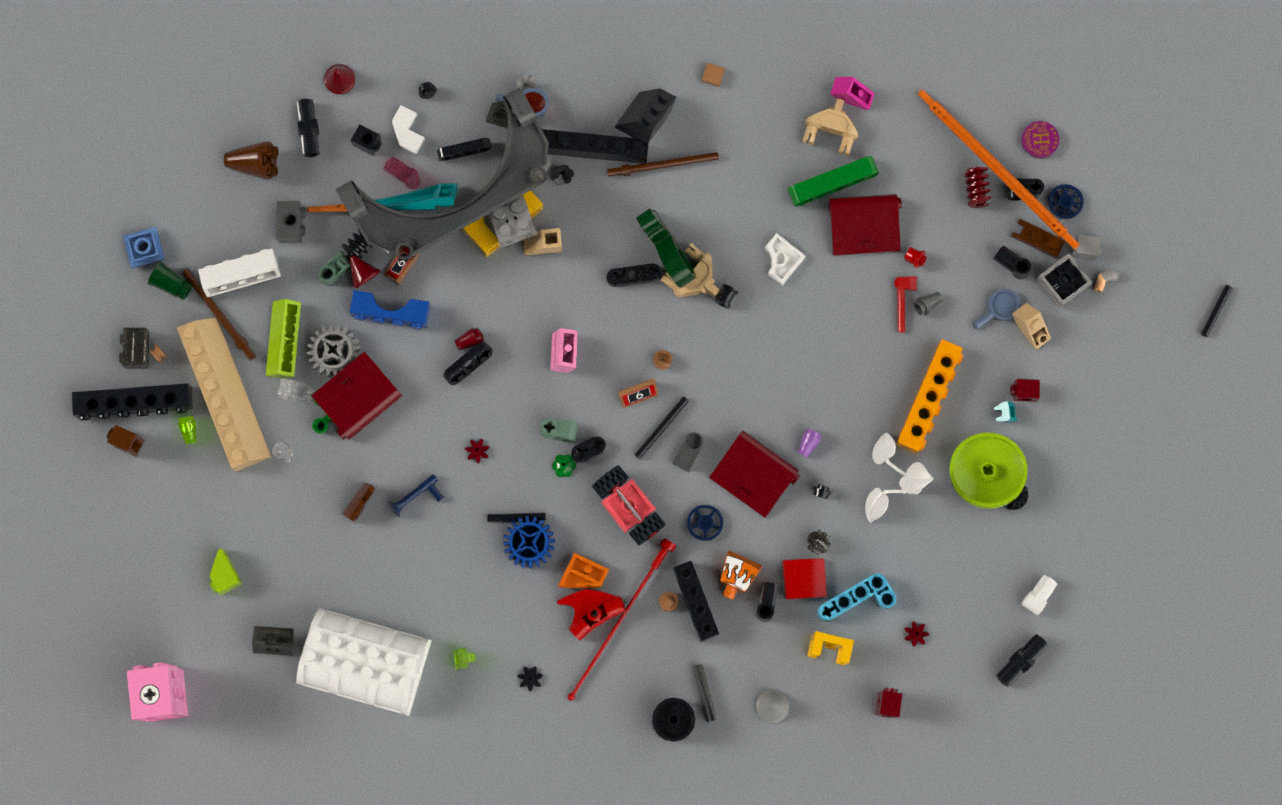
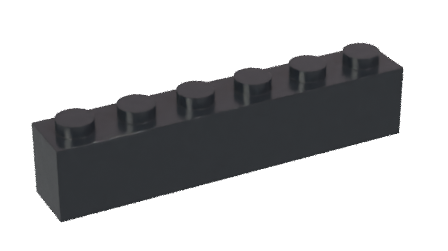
(596, 146)

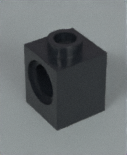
(363, 133)

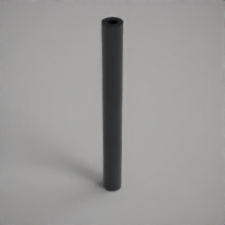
(661, 428)

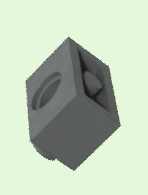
(286, 211)

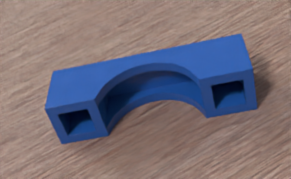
(413, 313)

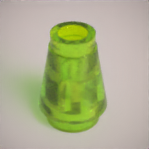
(187, 427)

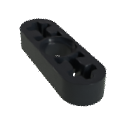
(464, 149)
(648, 279)
(455, 368)

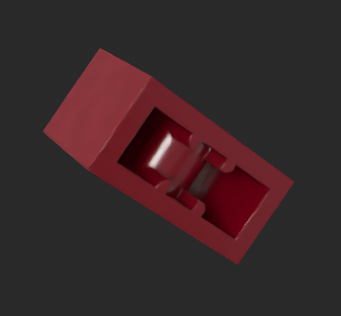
(888, 703)

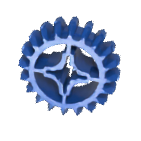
(536, 536)

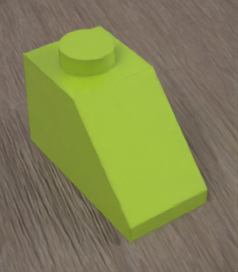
(223, 574)

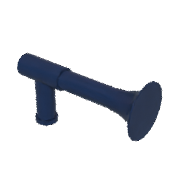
(427, 484)

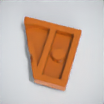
(583, 573)

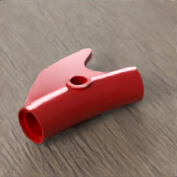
(586, 604)

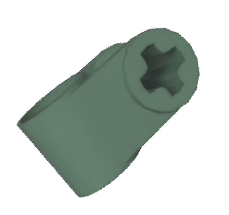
(336, 267)
(561, 430)

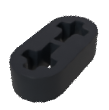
(590, 453)

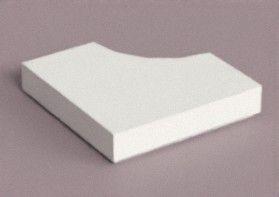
(784, 258)

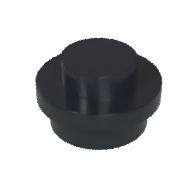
(427, 90)
(821, 491)

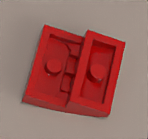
(804, 578)

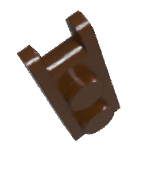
(1039, 239)

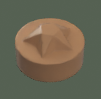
(662, 359)
(668, 601)

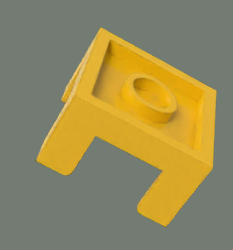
(831, 642)

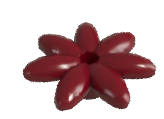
(481, 452)
(913, 637)

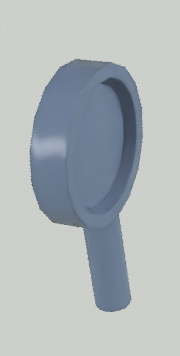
(1000, 306)

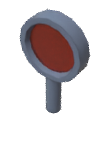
(537, 99)

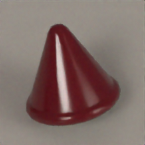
(339, 79)
(362, 271)

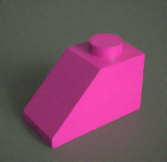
(852, 92)

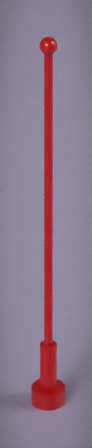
(666, 547)

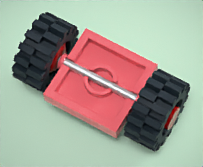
(628, 505)

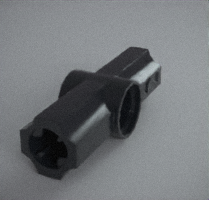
(308, 128)
(1022, 660)

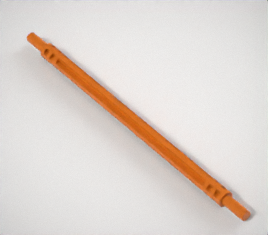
(973, 144)

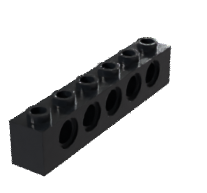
(82, 401)

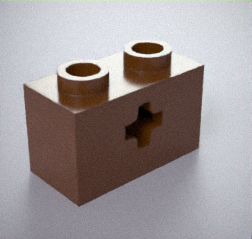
(125, 440)

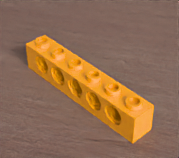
(946, 351)

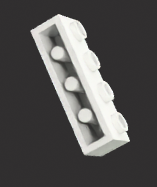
(239, 272)

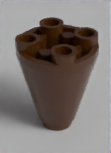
(254, 160)

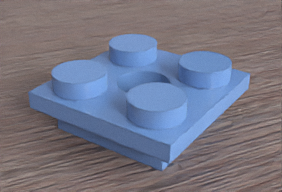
(153, 253)

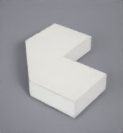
(402, 123)

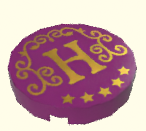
(1040, 139)

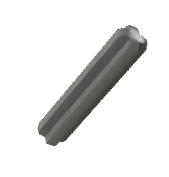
(704, 692)

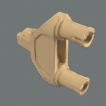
(834, 122)
(703, 271)

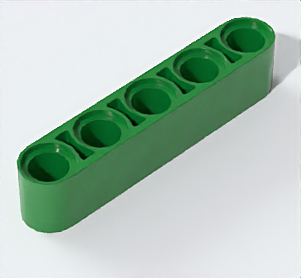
(833, 181)

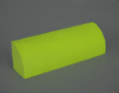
(283, 338)

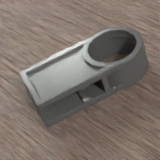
(687, 455)

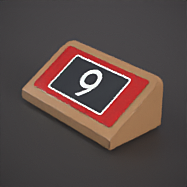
(399, 268)
(638, 393)

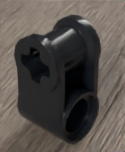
(1027, 183)

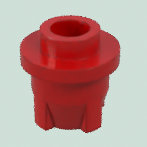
(915, 257)

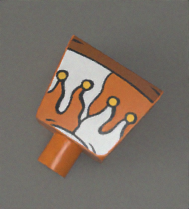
(737, 574)

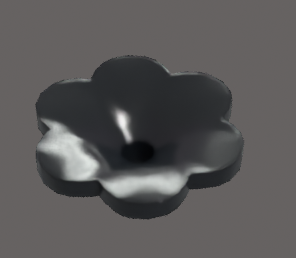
(562, 174)

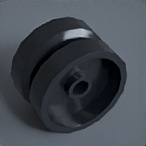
(684, 715)

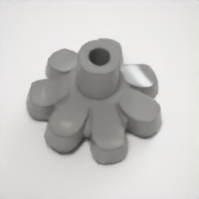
(526, 82)

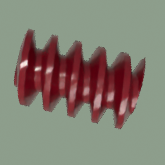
(977, 186)

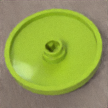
(988, 470)

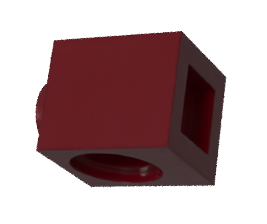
(1025, 390)

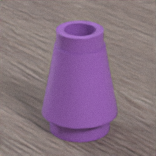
(809, 442)

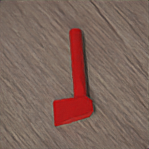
(903, 284)

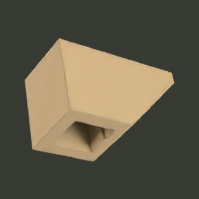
(544, 242)
(1031, 325)

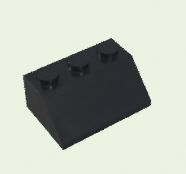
(646, 114)

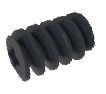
(356, 246)

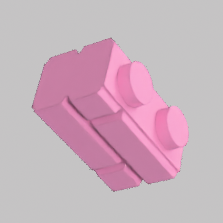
(564, 350)

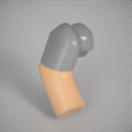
(1104, 277)

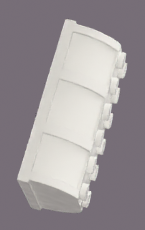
(363, 661)

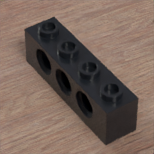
(695, 601)

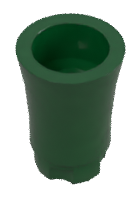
(169, 281)

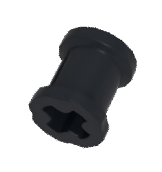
(726, 296)

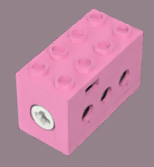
(157, 692)

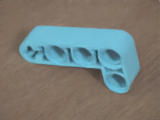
(853, 600)

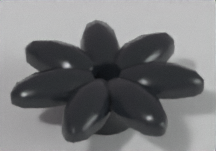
(533, 681)

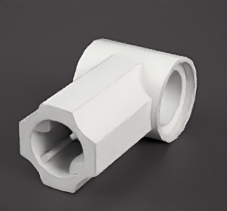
(1037, 598)

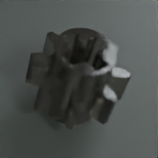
(818, 542)

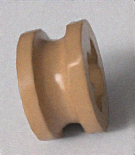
(157, 353)

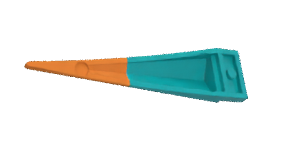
(423, 199)

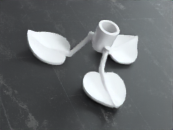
(911, 482)

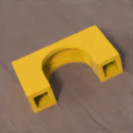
(485, 238)

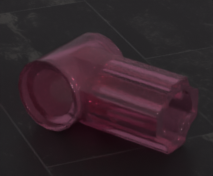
(402, 172)

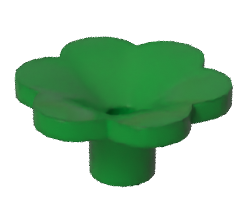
(563, 470)

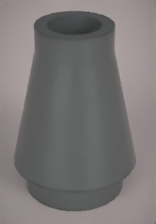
(925, 304)

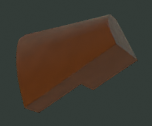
(358, 502)

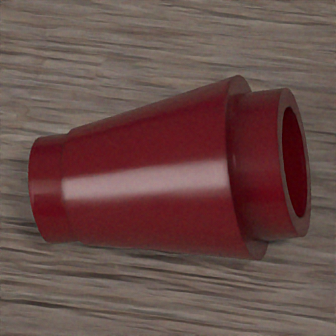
(469, 339)

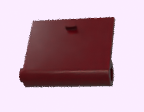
(866, 221)
(359, 398)
(757, 471)

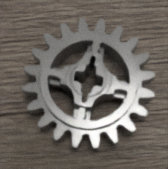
(322, 338)

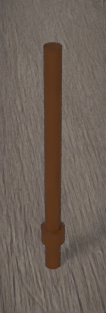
(627, 170)
(240, 342)

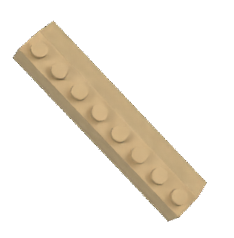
(224, 393)

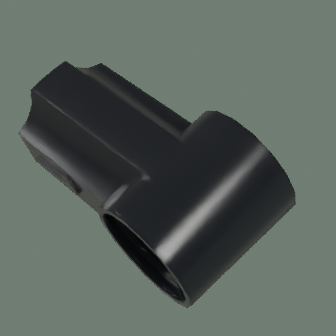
(1011, 260)
(767, 600)

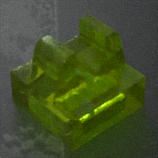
(463, 658)

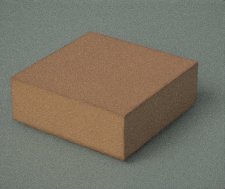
(713, 75)

